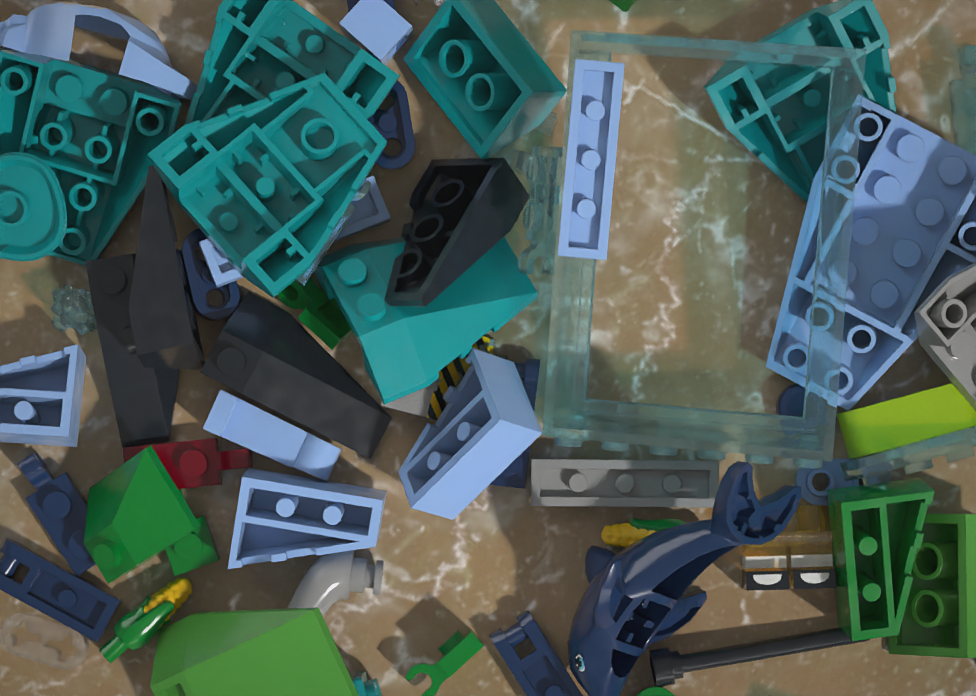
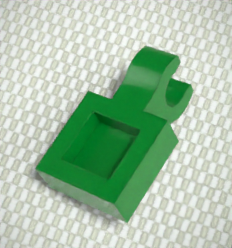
(318, 313)
(194, 549)
(455, 653)

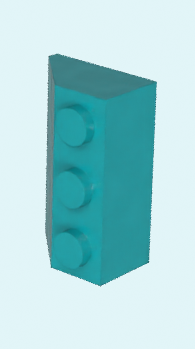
(483, 74)

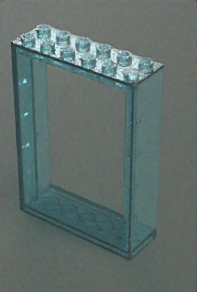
(715, 432)

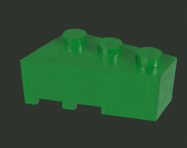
(874, 552)

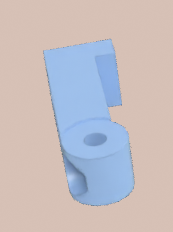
(270, 436)

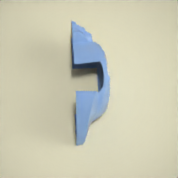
(50, 34)

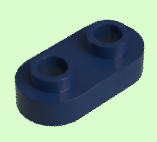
(395, 125)
(201, 282)

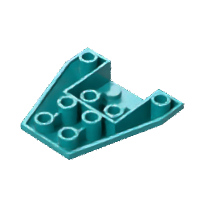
(90, 133)

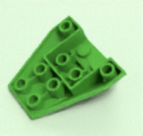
(250, 655)

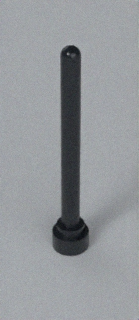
(671, 665)

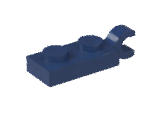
(60, 511)

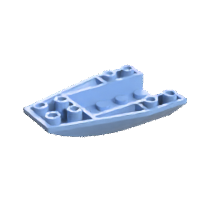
(907, 237)

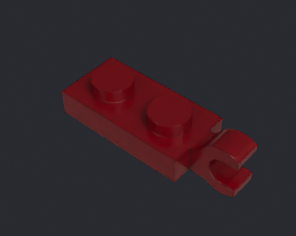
(195, 461)

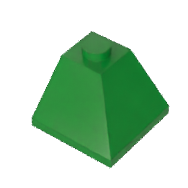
(134, 515)

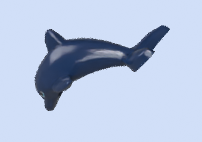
(639, 592)

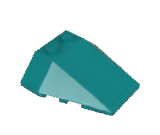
(275, 45)
(785, 108)
(272, 176)
(412, 343)

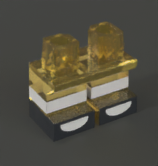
(807, 556)

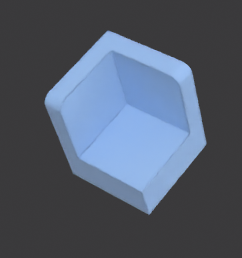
(376, 29)

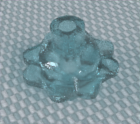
(73, 310)

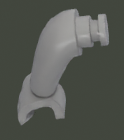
(334, 578)

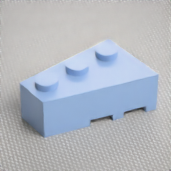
(43, 398)
(473, 439)
(301, 516)

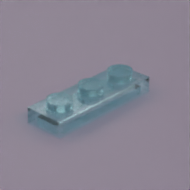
(913, 457)

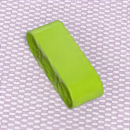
(905, 420)

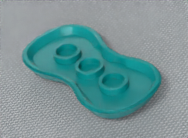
(30, 208)

